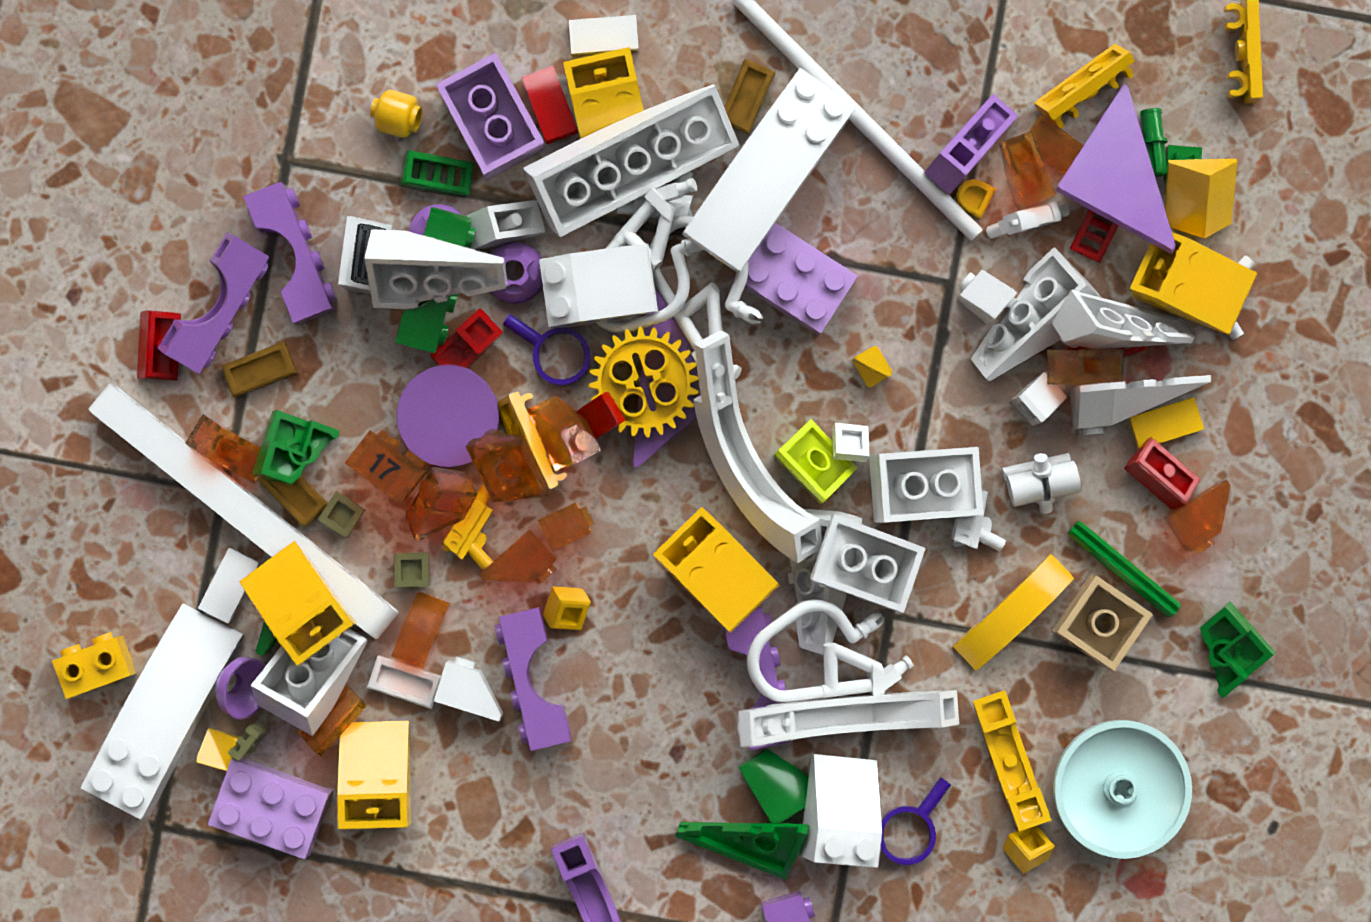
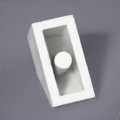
(505, 224)
(985, 295)
(1038, 399)
(467, 689)

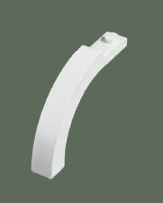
(736, 461)
(847, 715)

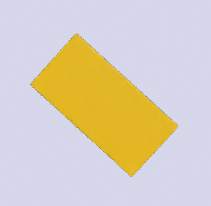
(1166, 422)

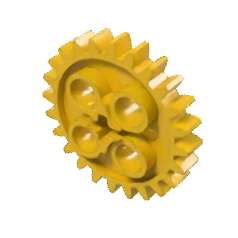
(673, 372)

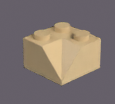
(1102, 622)

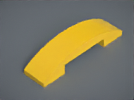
(1014, 613)
(1011, 761)

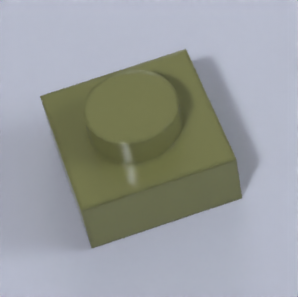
(341, 514)
(412, 569)

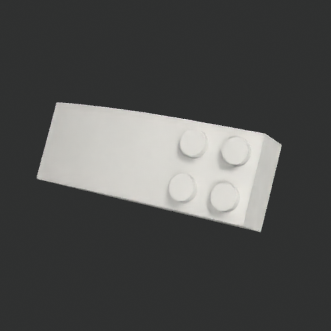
(630, 159)
(769, 170)
(161, 712)

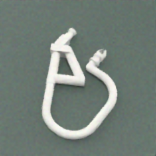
(659, 200)
(709, 296)
(877, 678)

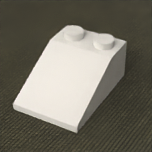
(598, 285)
(926, 484)
(867, 564)
(308, 691)
(842, 811)

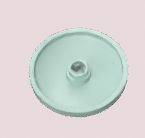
(1122, 789)

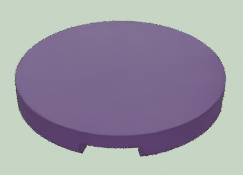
(444, 412)

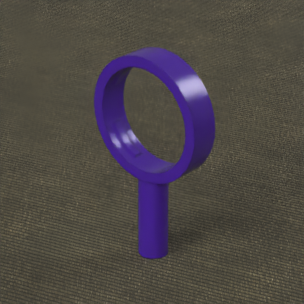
(537, 340)
(924, 811)

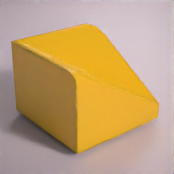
(872, 366)
(566, 608)
(216, 748)
(1028, 848)

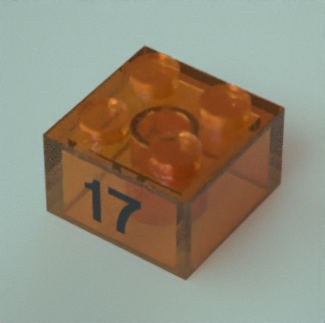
(388, 467)

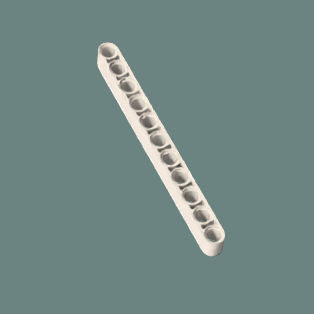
(235, 502)

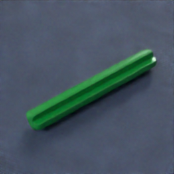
(1124, 569)

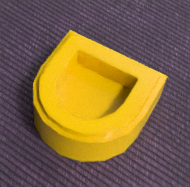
(974, 197)

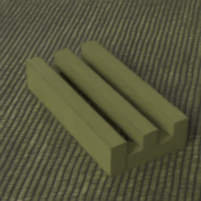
(249, 741)

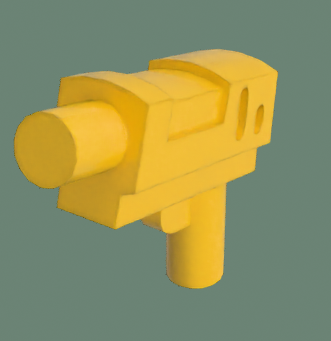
(467, 536)

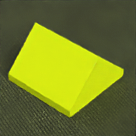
(811, 462)

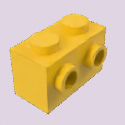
(93, 666)

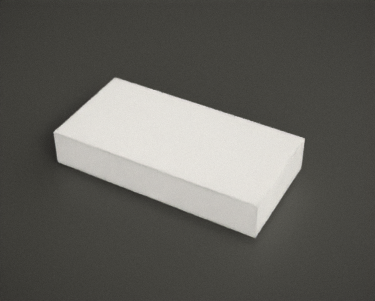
(603, 34)
(225, 590)
(404, 681)

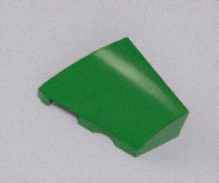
(290, 447)
(1233, 647)
(776, 784)

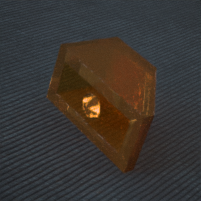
(1026, 172)
(1084, 366)
(563, 432)
(224, 447)
(1200, 518)
(566, 526)
(522, 561)
(421, 630)

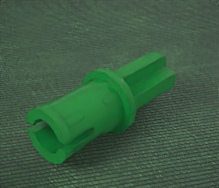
(1154, 139)

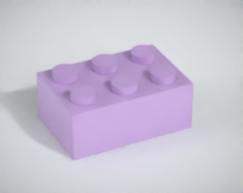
(491, 116)
(797, 279)
(270, 807)

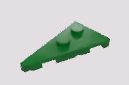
(758, 845)

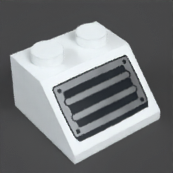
(353, 270)

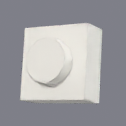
(850, 442)

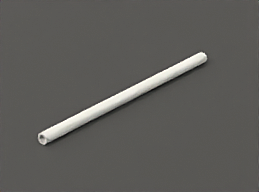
(861, 120)

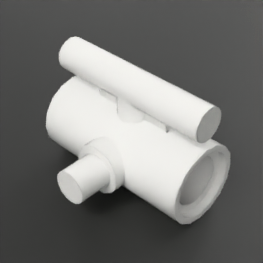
(1042, 480)

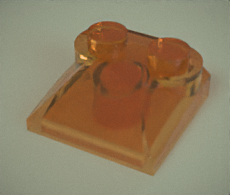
(507, 466)

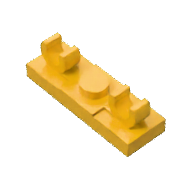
(1247, 51)
(1085, 84)
(518, 422)

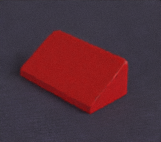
(151, 361)
(1162, 474)

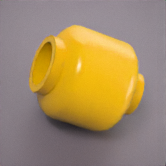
(396, 113)

